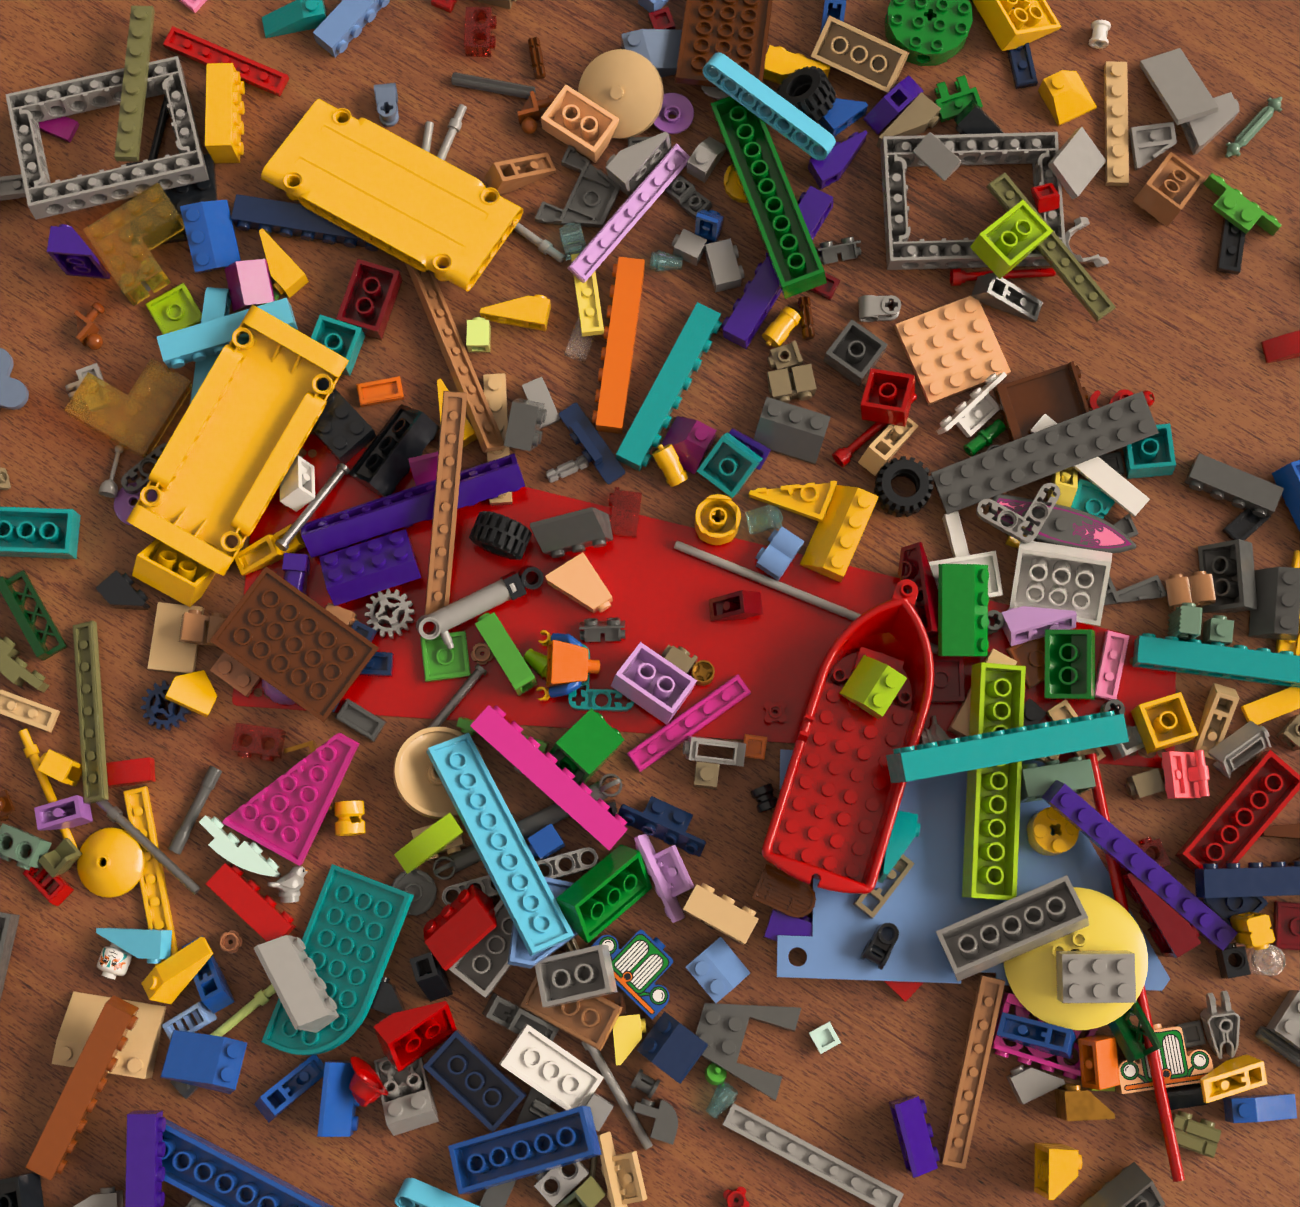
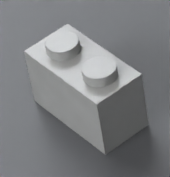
(723, 265)

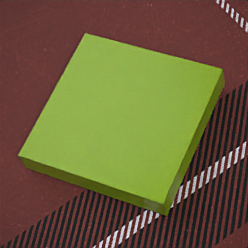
(174, 310)

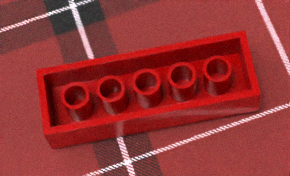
(1242, 814)

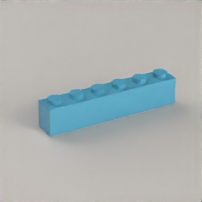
(210, 337)

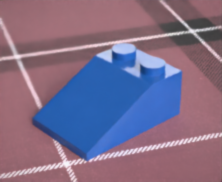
(204, 1060)

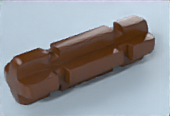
(536, 58)
(806, 318)

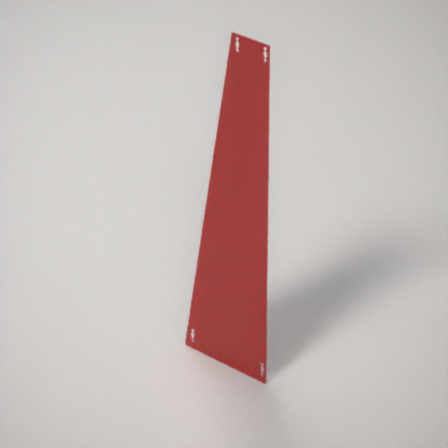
(663, 603)

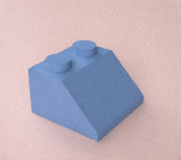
(717, 970)

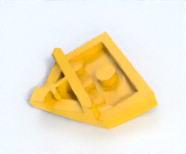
(193, 692)

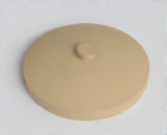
(625, 87)
(416, 776)

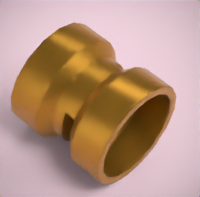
(705, 670)

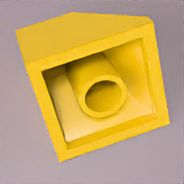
(1066, 96)

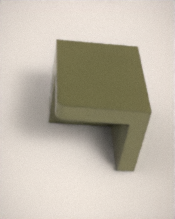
(61, 858)

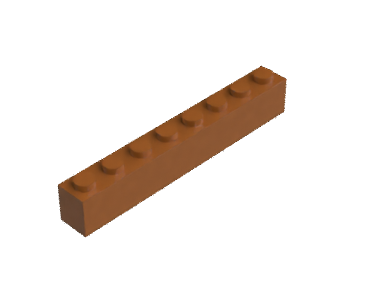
(82, 1087)

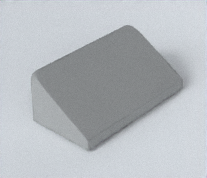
(937, 156)

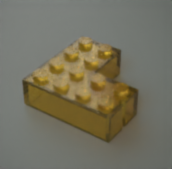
(129, 234)
(136, 418)

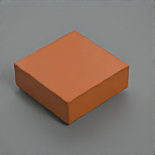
(755, 746)

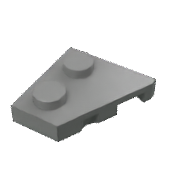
(1151, 141)

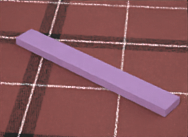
(629, 213)

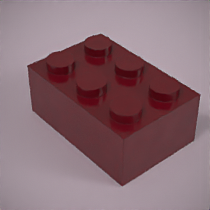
(370, 298)

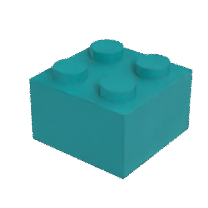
(340, 338)
(1151, 455)
(729, 464)

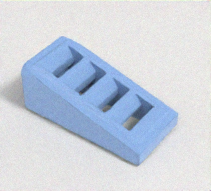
(201, 1014)

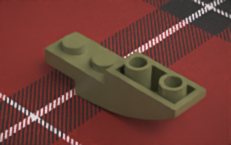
(15, 668)

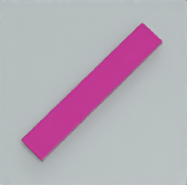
(688, 723)

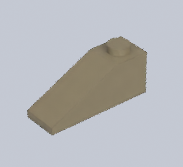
(914, 119)
(903, 866)

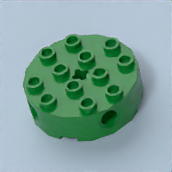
(928, 28)

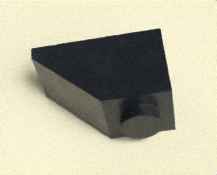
(975, 121)
(387, 998)

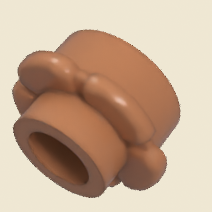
(477, 649)
(224, 941)

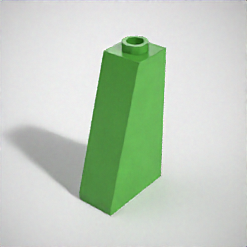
(506, 653)

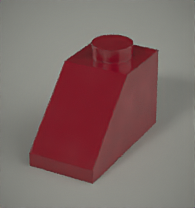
(735, 606)

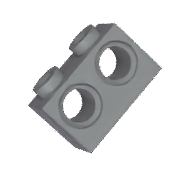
(565, 1182)

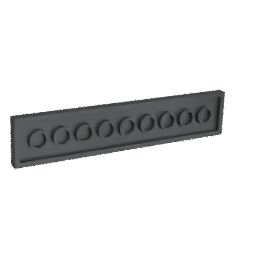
(1044, 452)

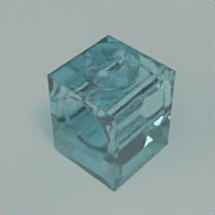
(572, 239)

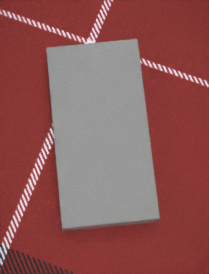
(1178, 86)

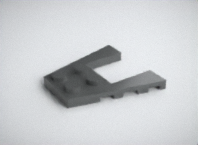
(1144, 590)
(724, 1030)

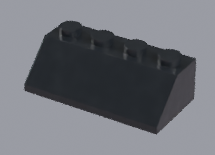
(388, 455)

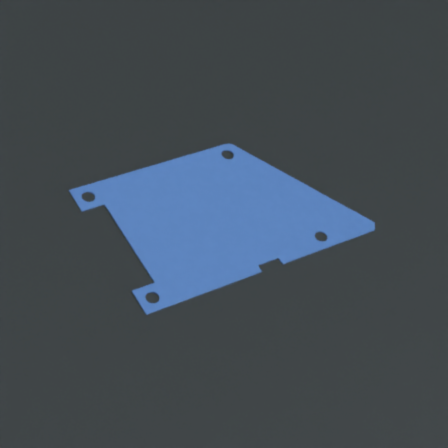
(932, 895)

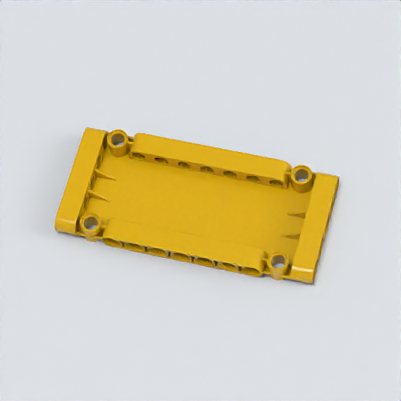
(392, 194)
(237, 440)

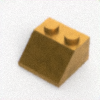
(1079, 1104)

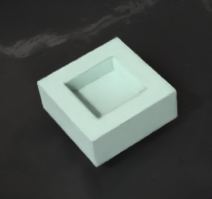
(824, 1037)

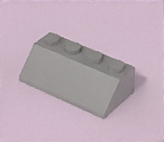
(297, 983)

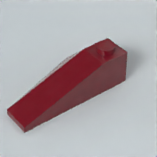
(915, 567)
(1168, 929)

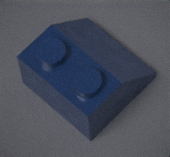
(672, 1047)

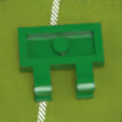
(953, 104)

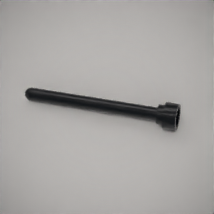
(159, 131)

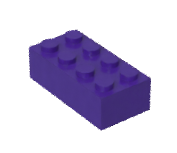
(369, 567)

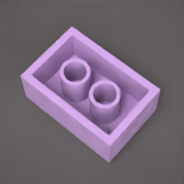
(653, 683)

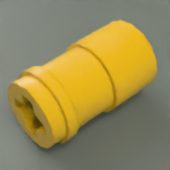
(780, 328)
(670, 465)

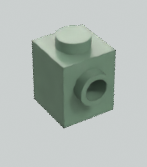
(1218, 630)

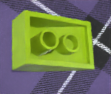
(1011, 239)

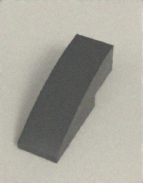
(515, 1017)

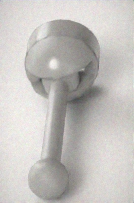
(109, 487)

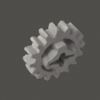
(397, 610)

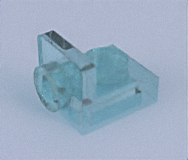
(764, 519)

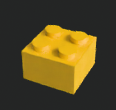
(1164, 723)

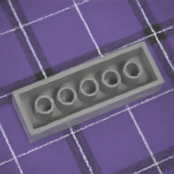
(1012, 928)

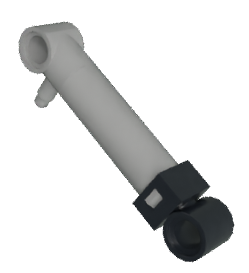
(507, 588)

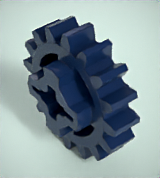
(157, 709)

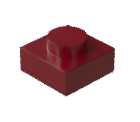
(661, 19)

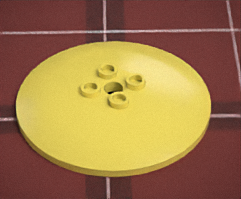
(1035, 972)

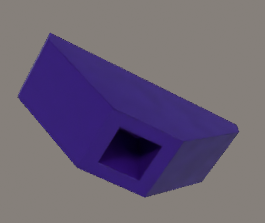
(892, 104)

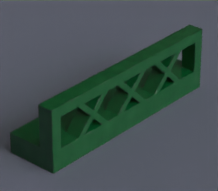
(23, 619)
(1127, 1037)

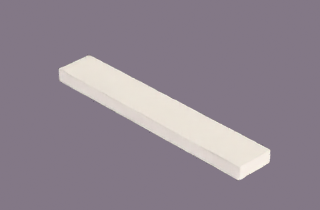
(1105, 477)

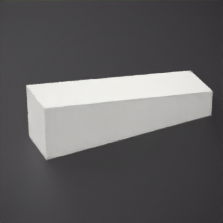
(955, 534)

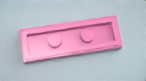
(1110, 665)

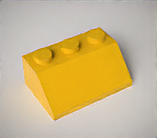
(172, 573)
(1054, 1168)

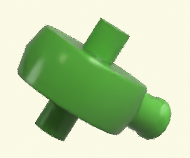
(714, 1074)

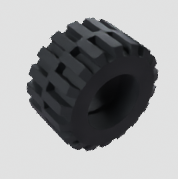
(808, 91)
(910, 470)
(500, 535)

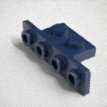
(592, 444)
(664, 823)

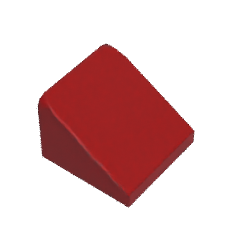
(1045, 197)

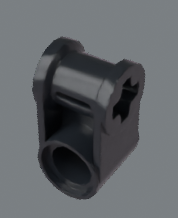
(880, 946)

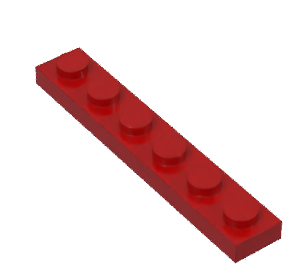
(207, 53)

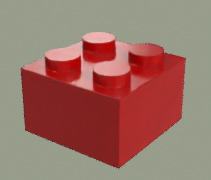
(887, 397)

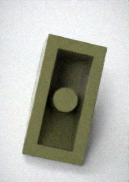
(584, 1195)

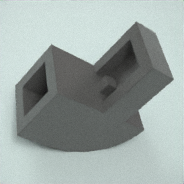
(665, 1117)

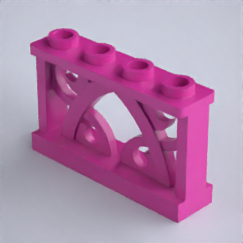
(1038, 1056)

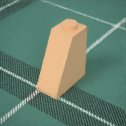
(581, 583)

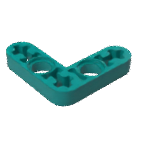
(590, 695)

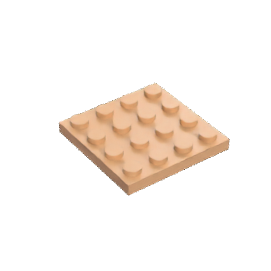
(951, 349)

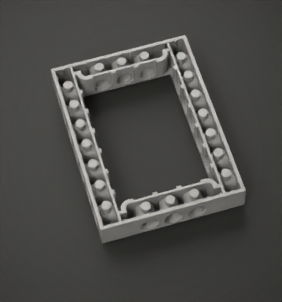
(92, 93)
(971, 149)

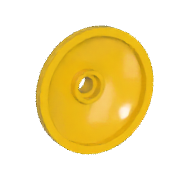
(123, 862)

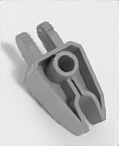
(1221, 1025)

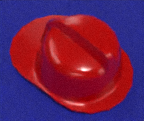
(365, 1082)

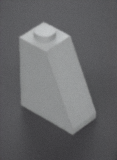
(1205, 129)

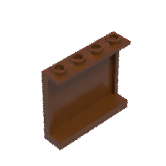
(1050, 392)

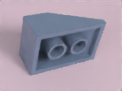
(656, 45)

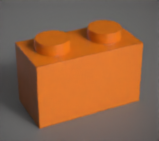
(1098, 1062)

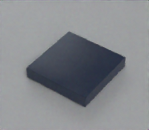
(1232, 906)

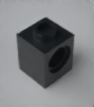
(1241, 967)

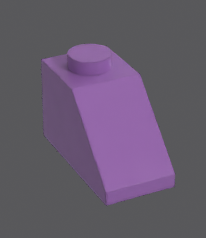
(63, 814)

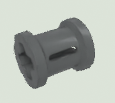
(999, 621)
(1118, 705)
(645, 1083)

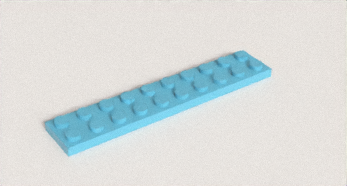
(500, 844)

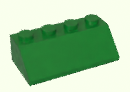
(963, 610)
(605, 892)

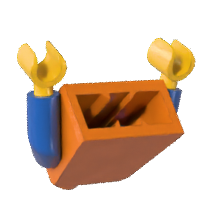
(566, 665)

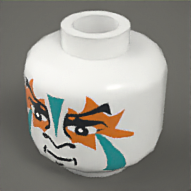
(114, 961)

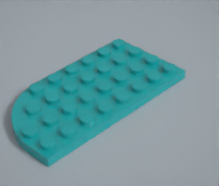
(351, 946)

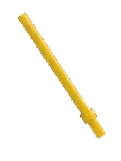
(31, 751)

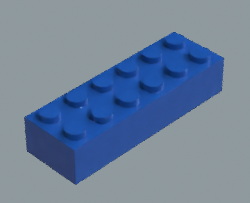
(524, 1150)

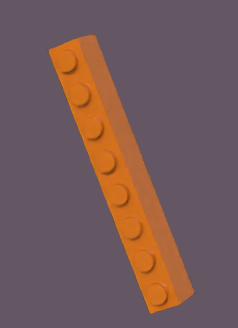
(620, 345)

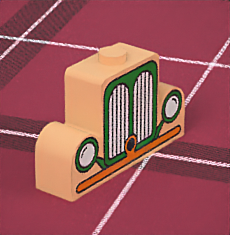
(1177, 1064)

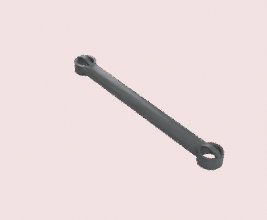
(527, 827)

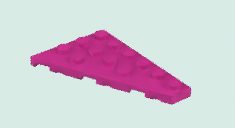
(294, 806)

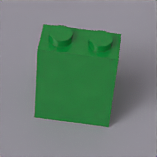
(586, 746)

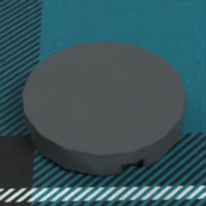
(421, 886)

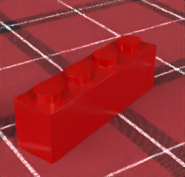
(249, 903)

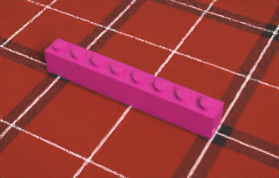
(550, 778)

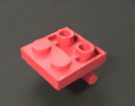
(1185, 774)

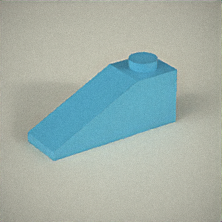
(141, 943)

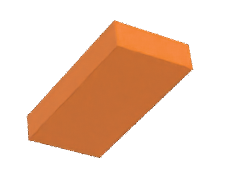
(380, 391)

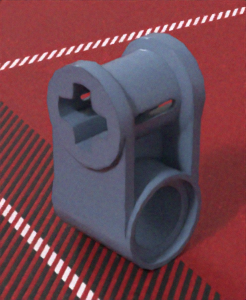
(386, 101)

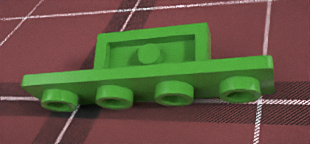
(1238, 209)

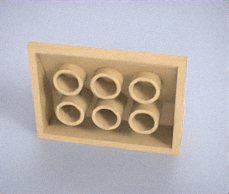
(141, 1049)

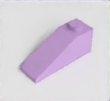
(1030, 623)

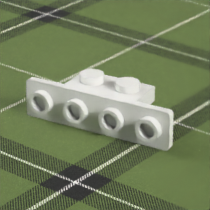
(976, 411)

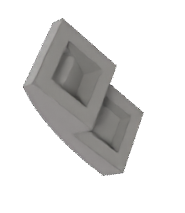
(538, 392)

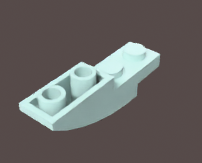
(244, 856)

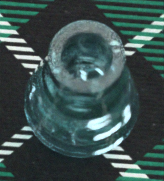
(665, 261)
(722, 1099)

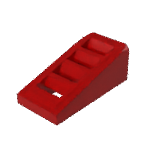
(56, 893)

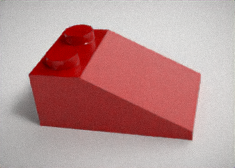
(414, 1032)

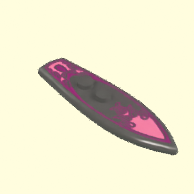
(1067, 526)

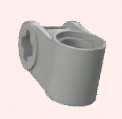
(876, 308)

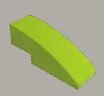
(429, 843)

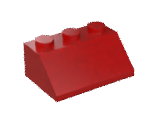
(460, 926)

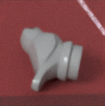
(933, 734)
(290, 884)

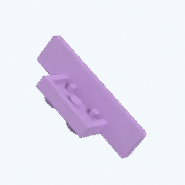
(667, 874)

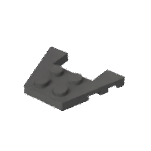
(590, 198)

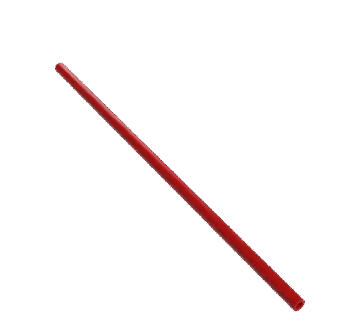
(1153, 1058)

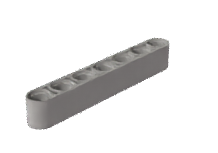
(552, 863)

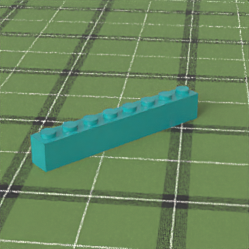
(668, 386)
(1217, 660)

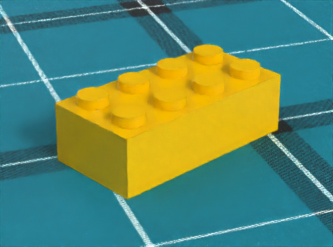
(224, 113)

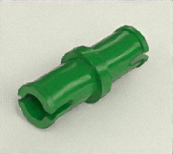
(984, 437)

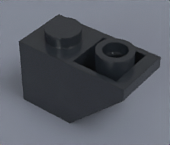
(120, 593)
(431, 976)

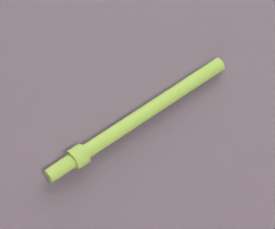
(261, 998)

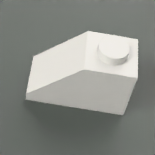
(298, 485)

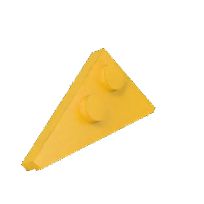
(806, 500)

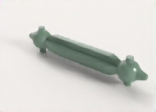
(1253, 127)

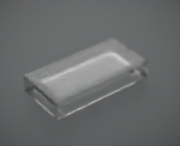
(579, 345)

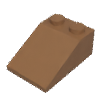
(1169, 189)

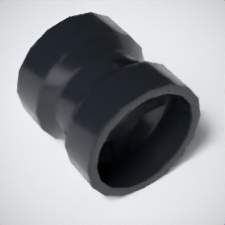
(764, 797)

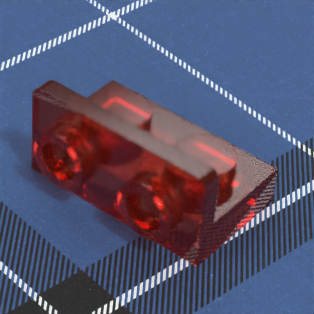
(625, 512)

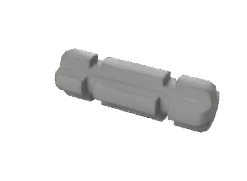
(566, 469)

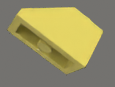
(1068, 484)
(627, 1034)

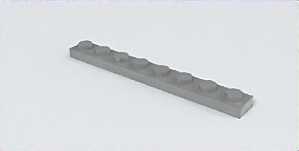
(811, 1158)

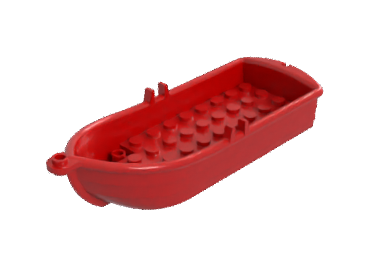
(838, 787)

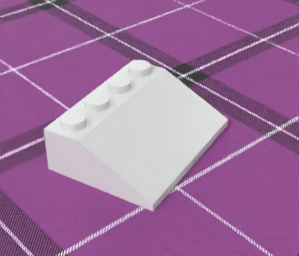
(1062, 579)

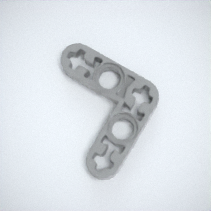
(1018, 521)

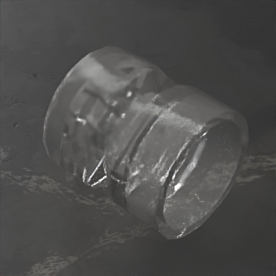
(1266, 961)

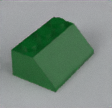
(1070, 664)

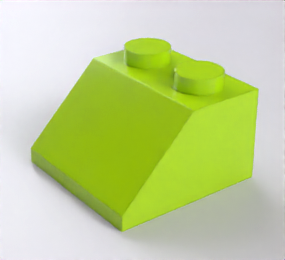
(873, 686)

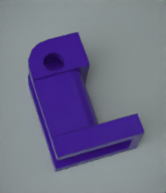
(296, 570)

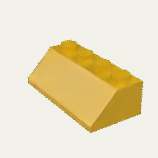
(840, 532)

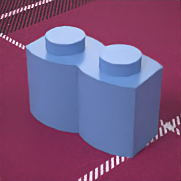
(779, 553)

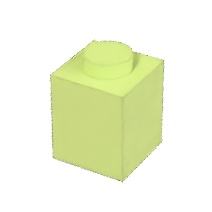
(478, 335)

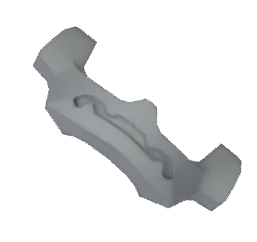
(1080, 223)

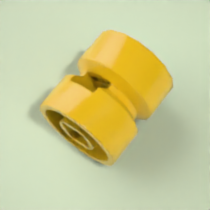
(349, 818)

